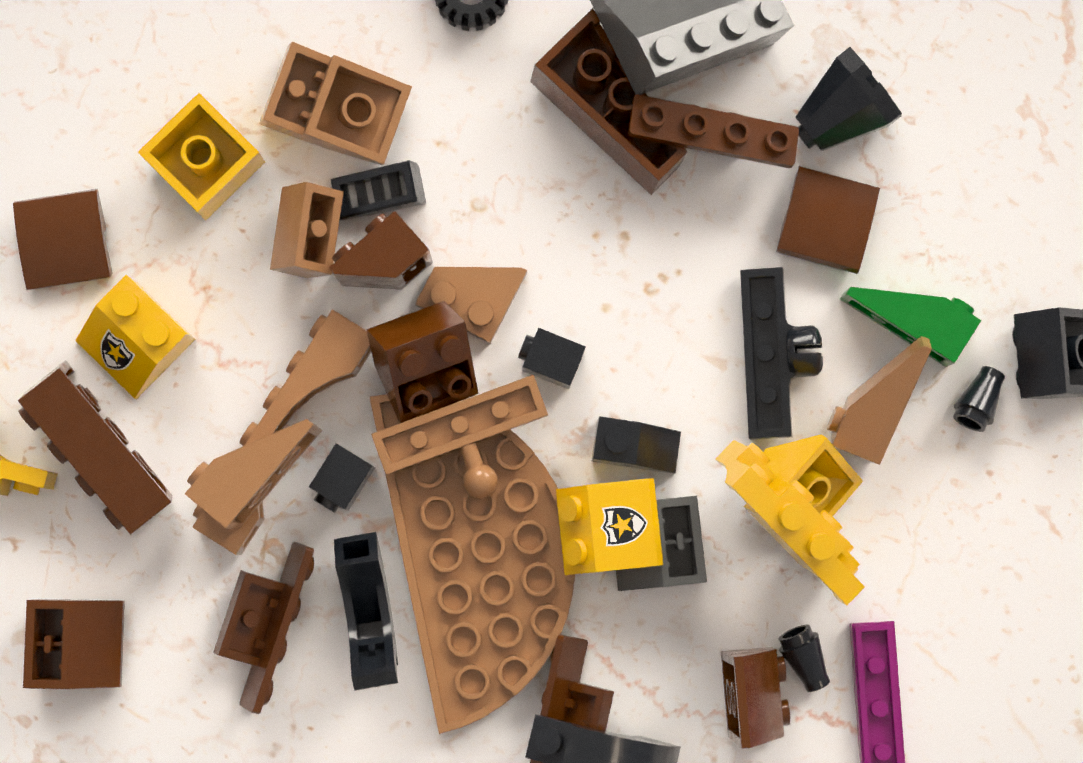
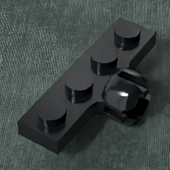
(773, 353)

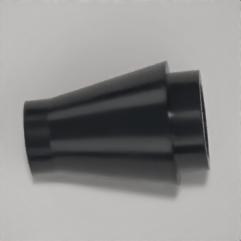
(979, 401)
(804, 654)

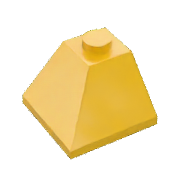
(818, 468)

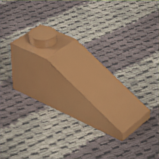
(876, 407)

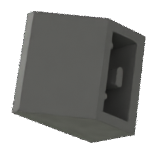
(680, 549)

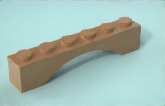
(332, 356)

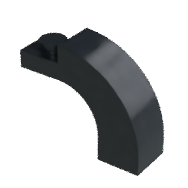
(367, 611)
(568, 742)

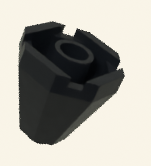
(845, 105)

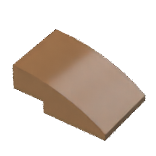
(335, 104)

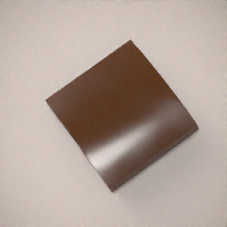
(828, 220)
(61, 239)

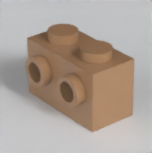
(306, 230)

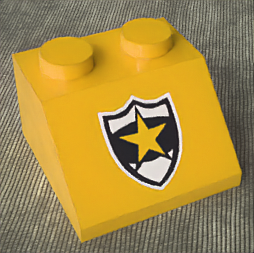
(133, 336)
(609, 526)

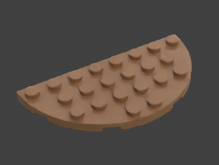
(480, 572)

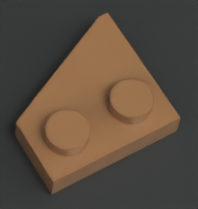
(475, 294)

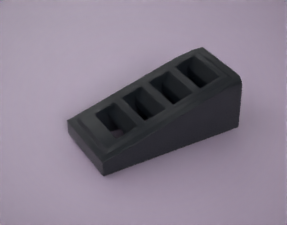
(413, 183)

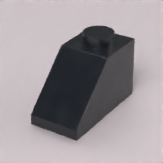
(636, 445)

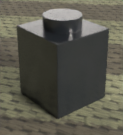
(551, 357)
(340, 479)

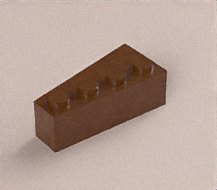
(593, 91)
(94, 449)

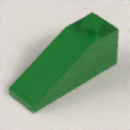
(909, 316)

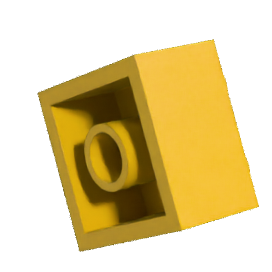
(202, 156)

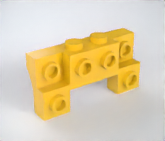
(791, 519)

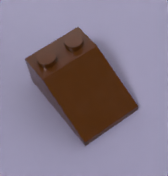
(754, 696)

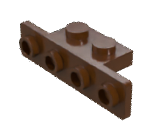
(713, 131)
(259, 623)
(565, 694)

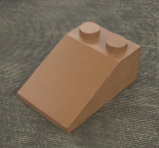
(244, 477)

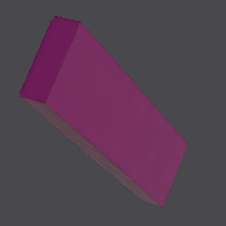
(877, 692)

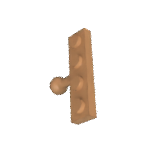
(460, 428)

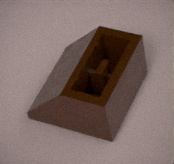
(384, 258)
(423, 360)
(73, 644)

